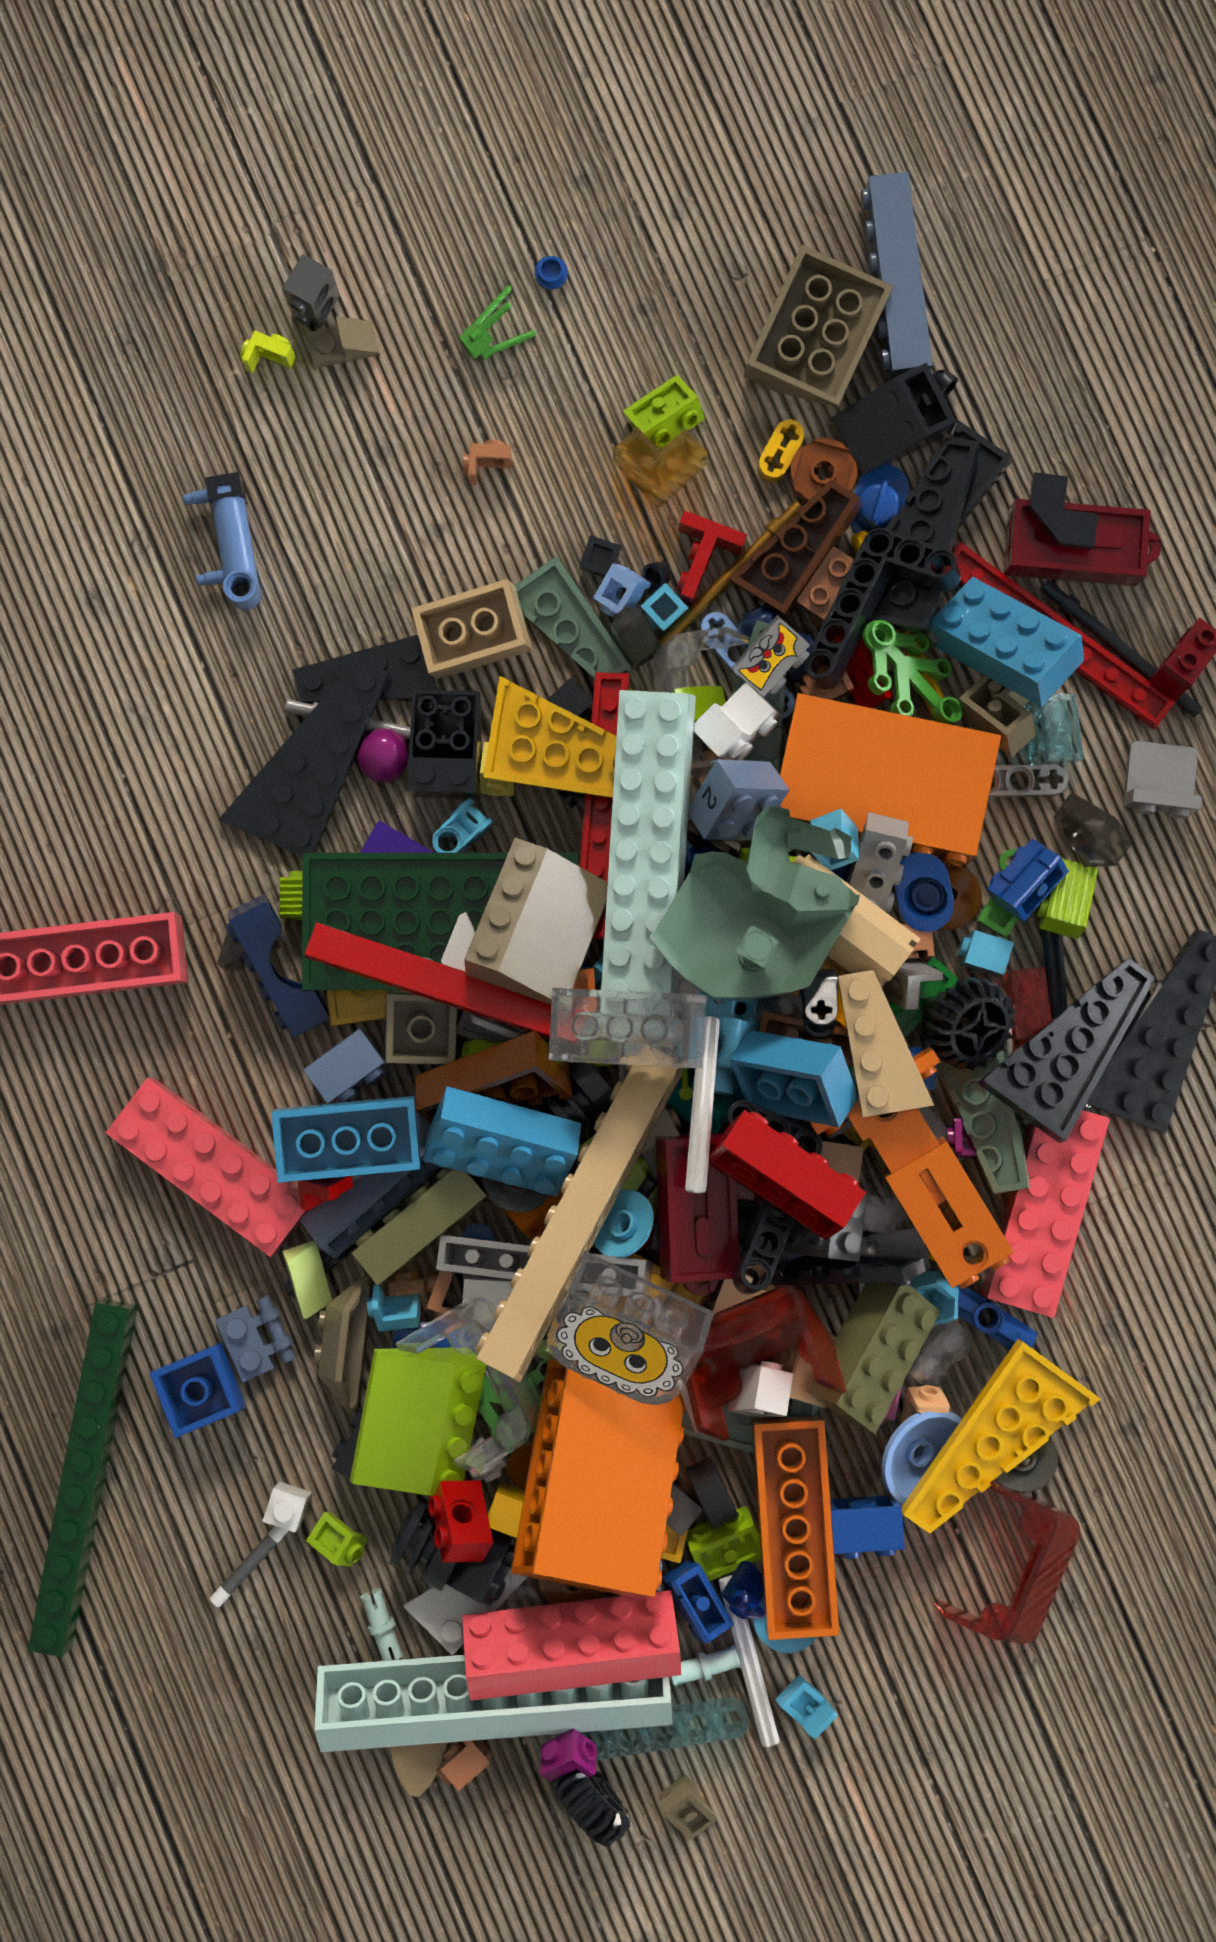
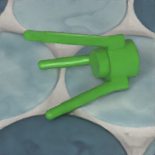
(477, 338)

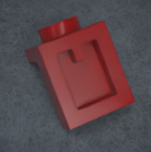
(320, 1190)

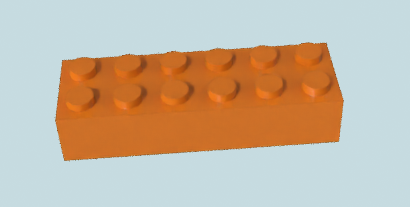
(795, 1527)

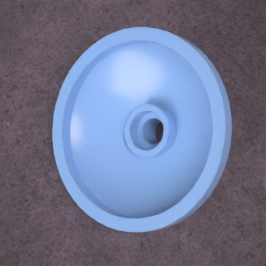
(914, 1449)

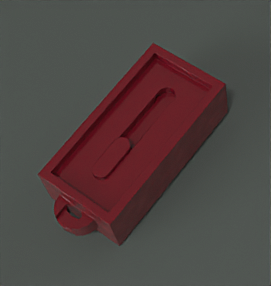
(1117, 556)
(695, 1228)

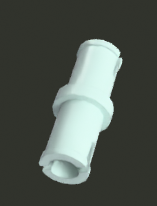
(381, 1625)
(707, 1665)

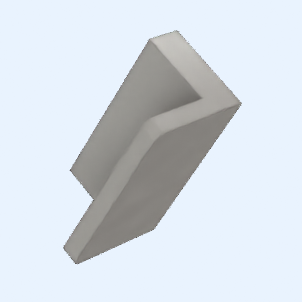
(905, 984)

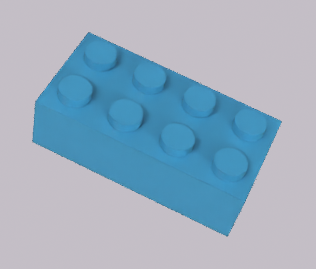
(1007, 641)
(346, 1139)
(502, 1141)

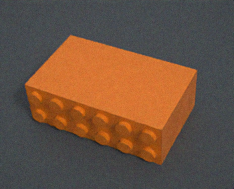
(893, 768)
(598, 1487)

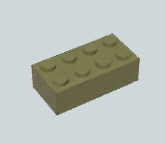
(419, 1226)
(877, 1352)

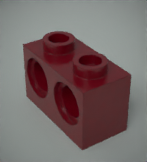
(1186, 660)

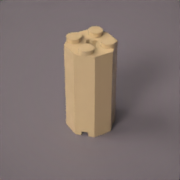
(868, 938)

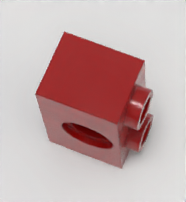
(463, 1503)

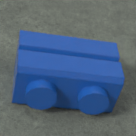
(1027, 879)
(697, 1601)

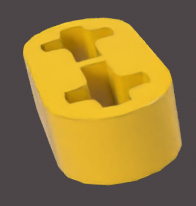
(774, 447)

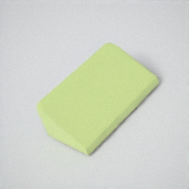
(307, 1278)

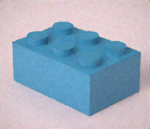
(795, 1077)

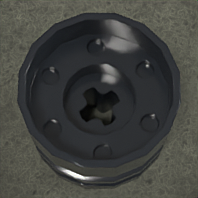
(589, 1098)
(417, 1542)

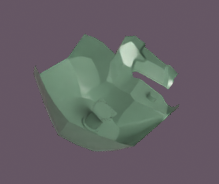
(761, 921)

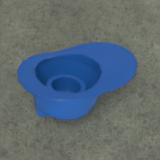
(882, 497)
(925, 892)

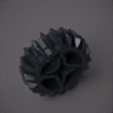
(964, 1017)
(593, 1806)

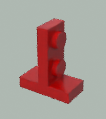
(711, 535)

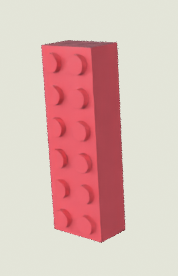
(92, 958)
(209, 1165)
(1046, 1218)
(570, 1645)

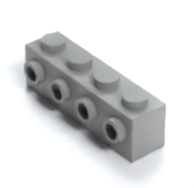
(880, 853)

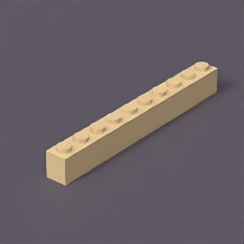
(577, 1218)

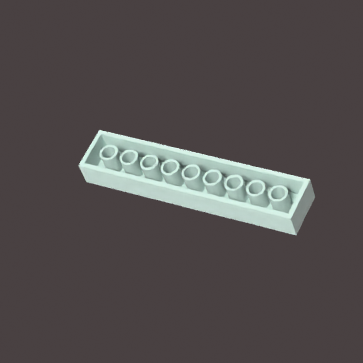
(646, 835)
(431, 1704)

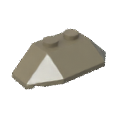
(345, 1343)

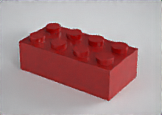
(787, 1174)

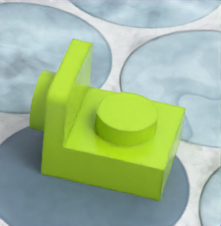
(337, 1541)

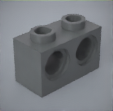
(310, 292)

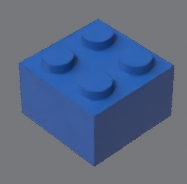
(198, 1390)
(866, 1526)

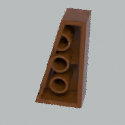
(794, 554)
(505, 1072)

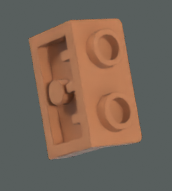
(824, 585)

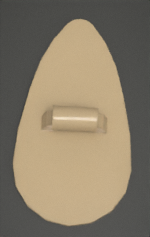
(417, 1765)

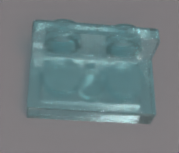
(1056, 731)

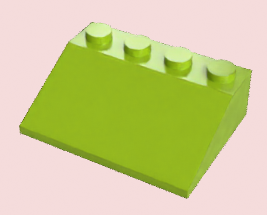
(417, 1419)

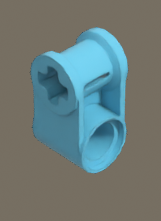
(463, 828)

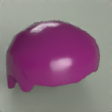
(383, 755)

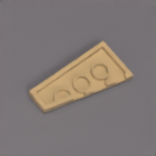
(880, 1057)

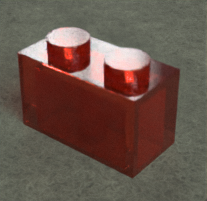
(1029, 999)

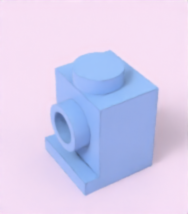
(614, 583)

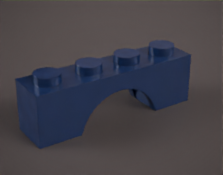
(257, 928)

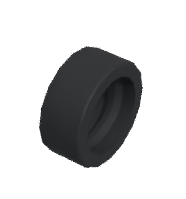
(711, 1492)

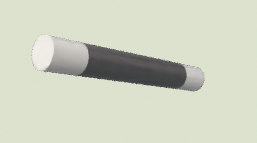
(247, 1566)

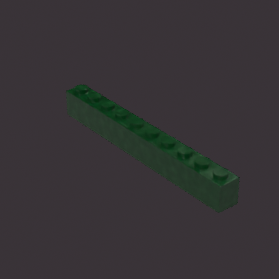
(82, 1478)

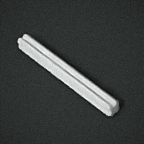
(702, 1111)
(752, 1675)

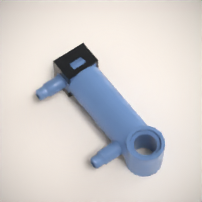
(233, 535)

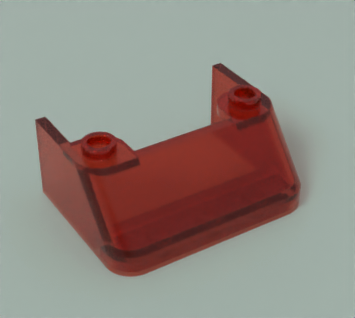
(752, 1334)
(1055, 1539)

